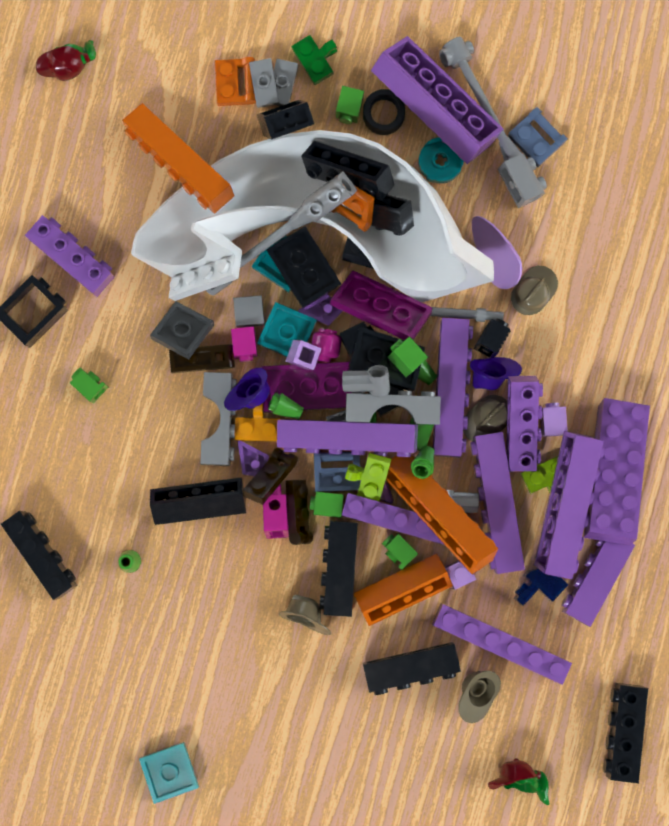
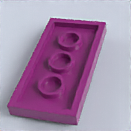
(381, 306)
(309, 388)

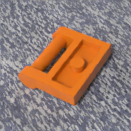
(228, 82)
(359, 203)

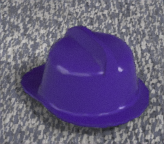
(492, 372)
(249, 392)

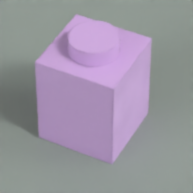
(303, 354)
(553, 420)
(459, 575)

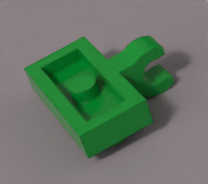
(314, 59)

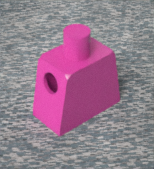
(276, 520)

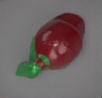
(65, 61)
(522, 777)

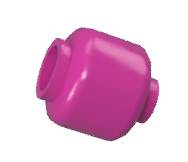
(329, 342)

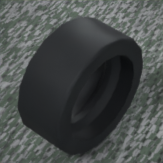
(383, 94)

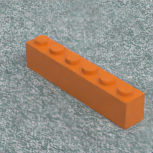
(178, 158)
(442, 515)

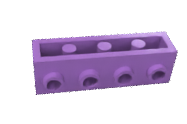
(69, 255)
(522, 423)
(596, 581)

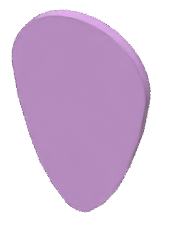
(496, 246)

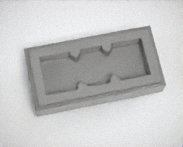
(285, 76)
(264, 83)

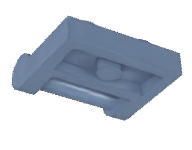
(531, 142)
(334, 478)

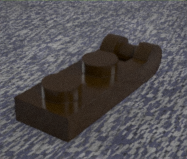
(202, 359)
(270, 476)
(298, 512)

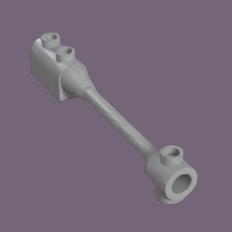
(516, 169)
(312, 209)

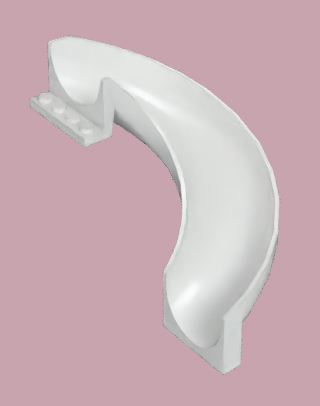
(271, 187)

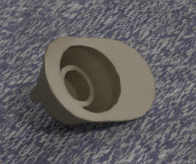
(534, 290)
(487, 417)
(306, 612)
(478, 695)

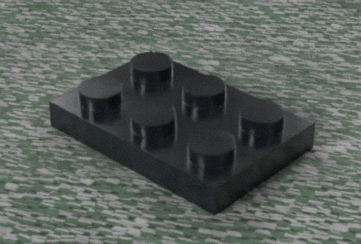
(303, 267)
(373, 349)

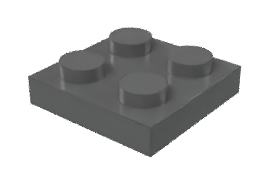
(182, 330)

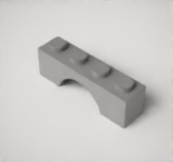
(423, 408)
(217, 448)

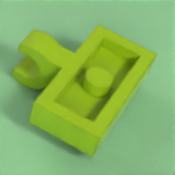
(371, 476)
(542, 477)

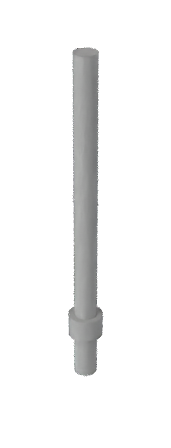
(479, 314)

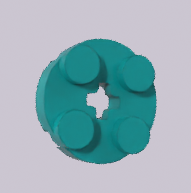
(434, 172)

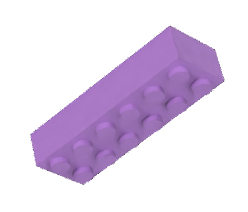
(436, 99)
(619, 485)
(569, 504)

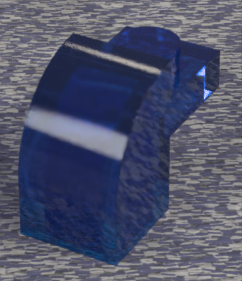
(548, 585)

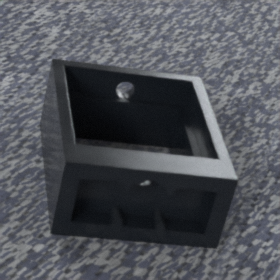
(287, 120)
(31, 338)

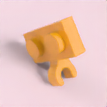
(256, 428)

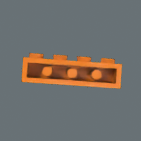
(402, 587)

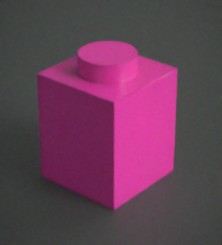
(244, 343)

